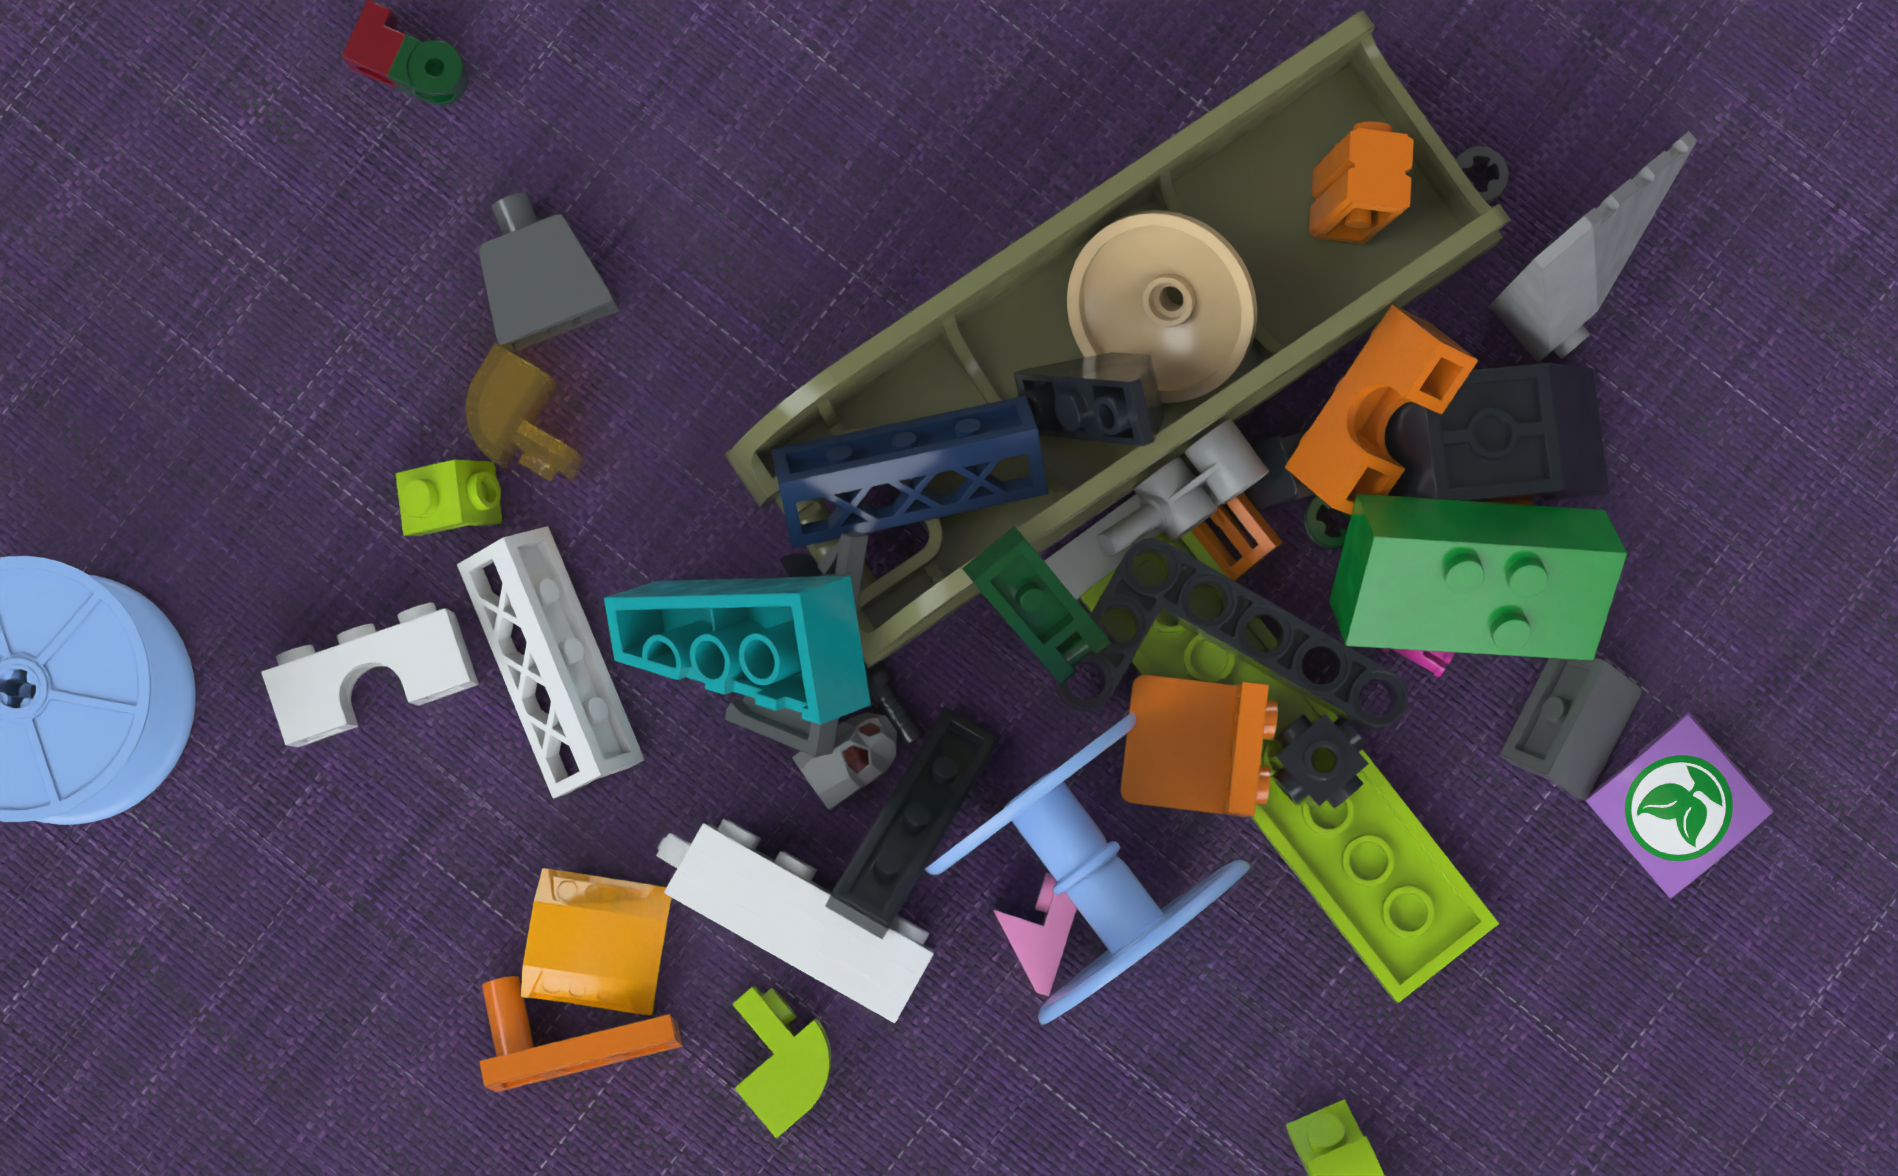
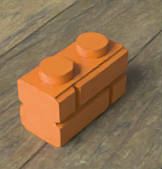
(1361, 184)

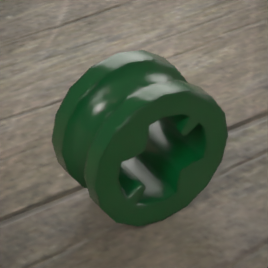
(1316, 529)

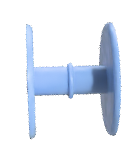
(88, 694)
(1093, 875)

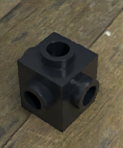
(1293, 761)

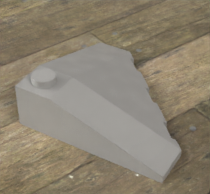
(1576, 272)

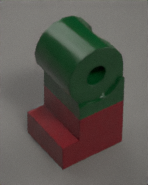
(418, 68)

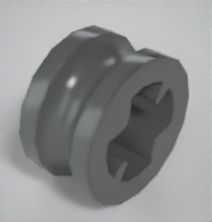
(1492, 161)

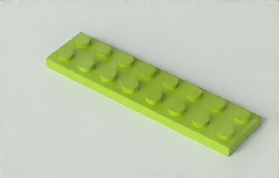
(1359, 861)

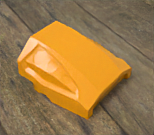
(595, 941)

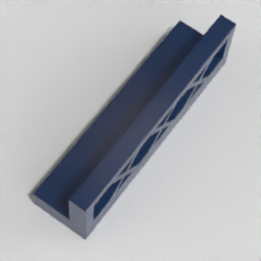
(908, 451)

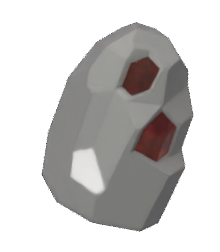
(860, 755)

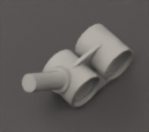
(1189, 489)

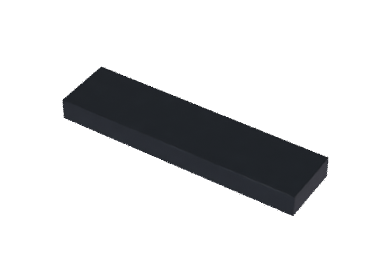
(912, 823)

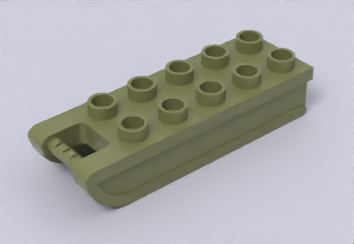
(1236, 171)

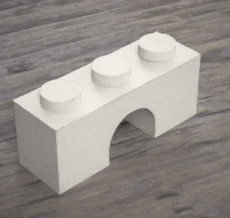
(315, 689)

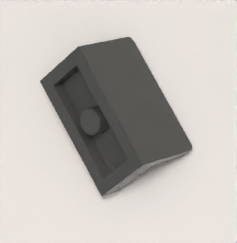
(1572, 723)

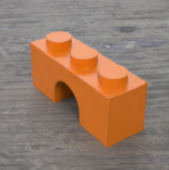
(1346, 443)

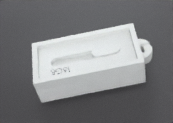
(787, 916)

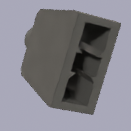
(538, 277)

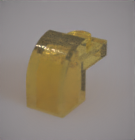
(502, 411)

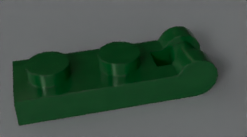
(1036, 604)

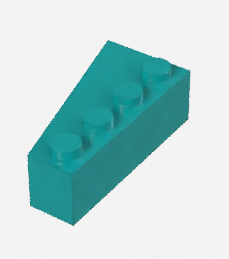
(759, 637)

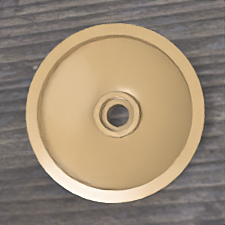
(1123, 305)

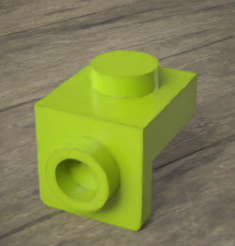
(448, 496)

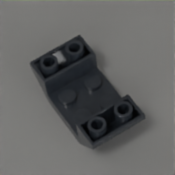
(1504, 438)

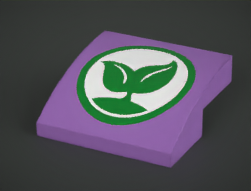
(1679, 805)

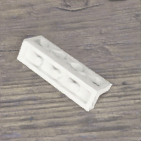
(557, 655)

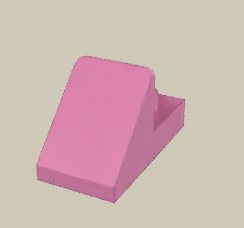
(1040, 945)

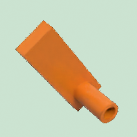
(522, 1064)

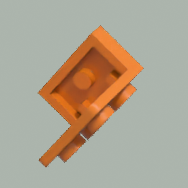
(1198, 745)

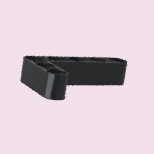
(1228, 632)

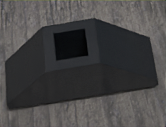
(1095, 398)

